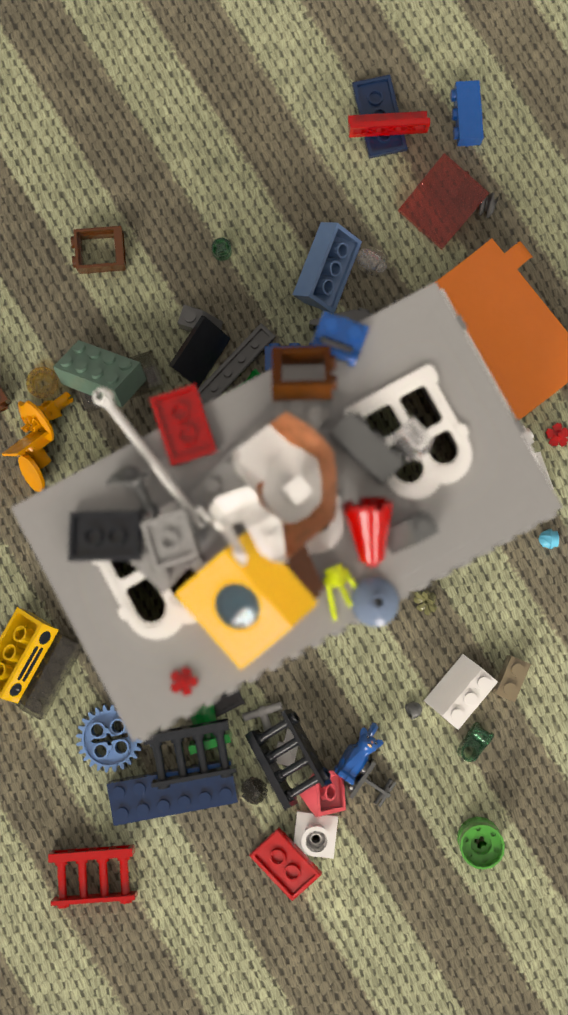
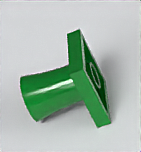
(203, 715)

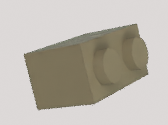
(511, 678)

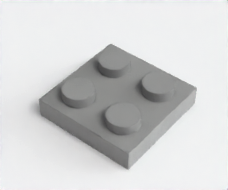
(171, 539)

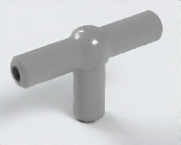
(263, 712)

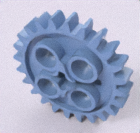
(113, 756)

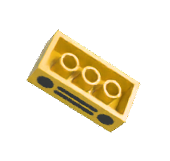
(21, 652)

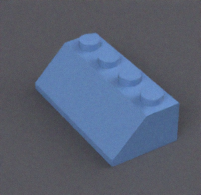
(327, 267)

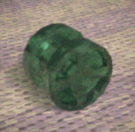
(220, 245)

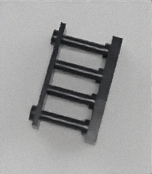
(197, 733)
(268, 758)

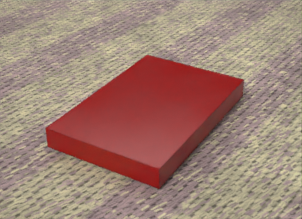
(183, 425)
(285, 863)

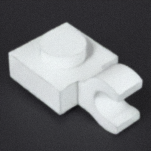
(289, 757)

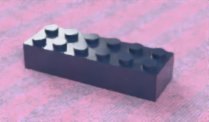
(135, 800)

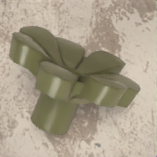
(426, 602)

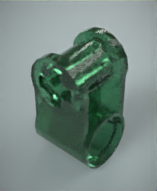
(476, 742)

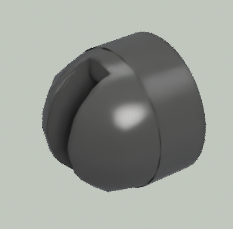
(413, 710)

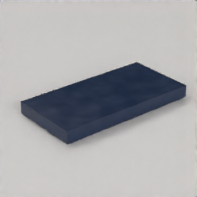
(378, 97)

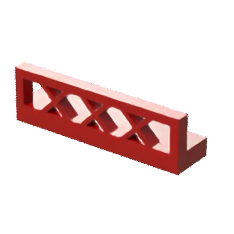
(388, 124)

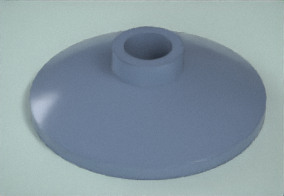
(363, 602)

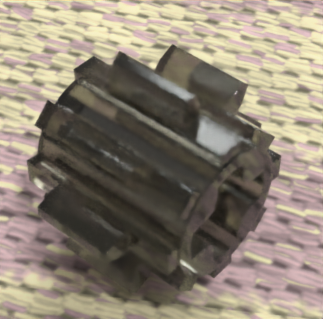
(254, 790)

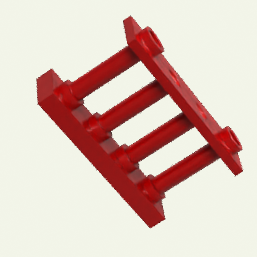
(102, 856)

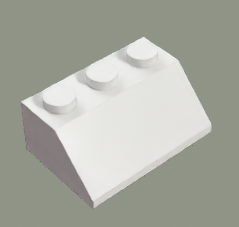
(460, 691)

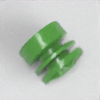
(487, 852)

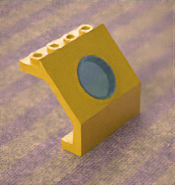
(246, 604)

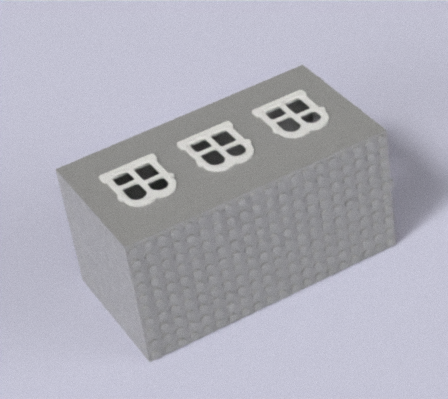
(475, 502)

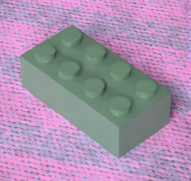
(92, 367)

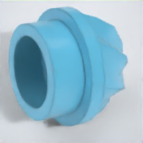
(549, 539)

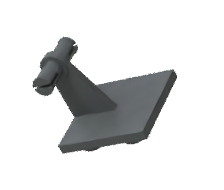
(366, 770)

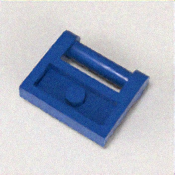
(343, 332)

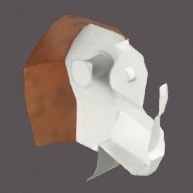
(287, 491)

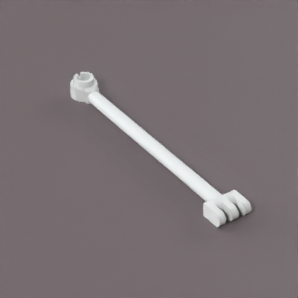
(109, 404)

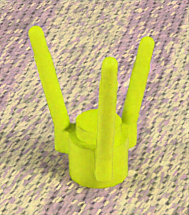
(336, 576)

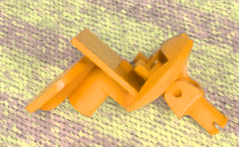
(30, 447)

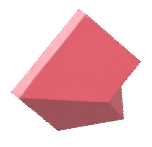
(326, 799)

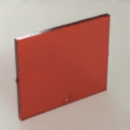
(443, 201)

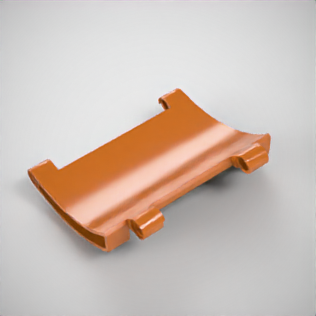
(509, 325)

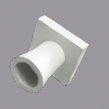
(324, 826)

